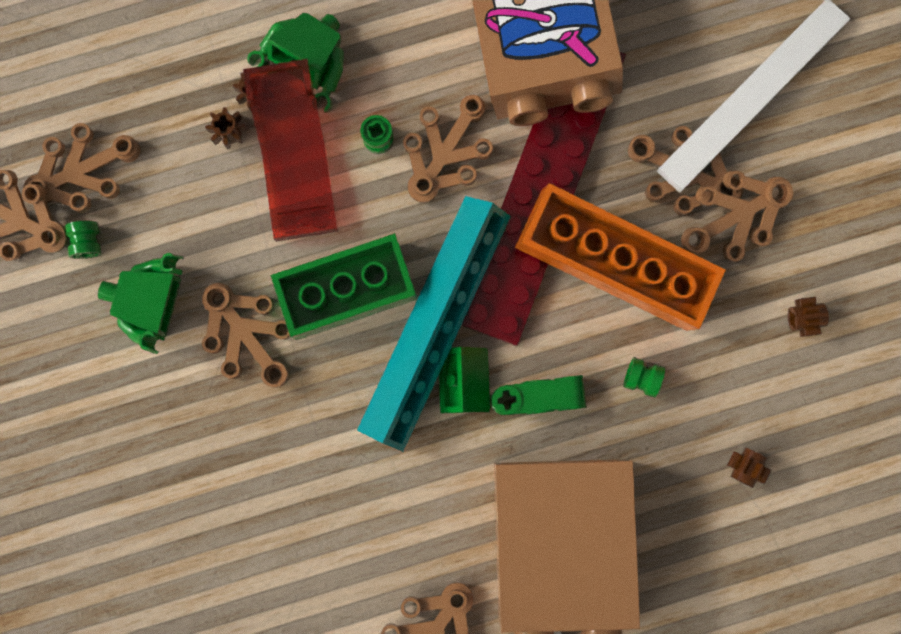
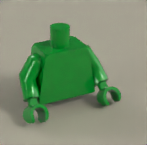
(306, 39)
(144, 299)

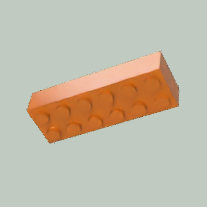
(620, 258)

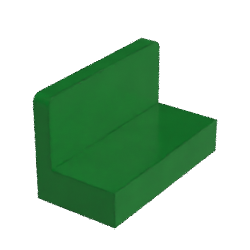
(465, 381)

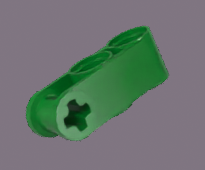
(542, 396)

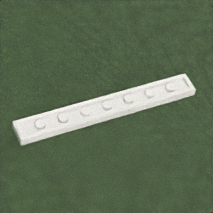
(753, 95)

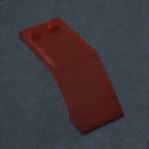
(291, 149)

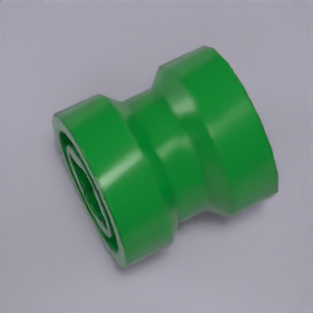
(377, 141)
(83, 239)
(644, 378)

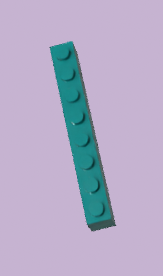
(434, 323)

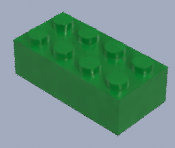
(343, 287)

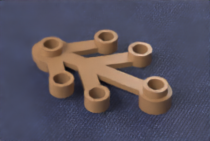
(444, 153)
(76, 170)
(702, 179)
(741, 213)
(18, 220)
(242, 331)
(447, 612)

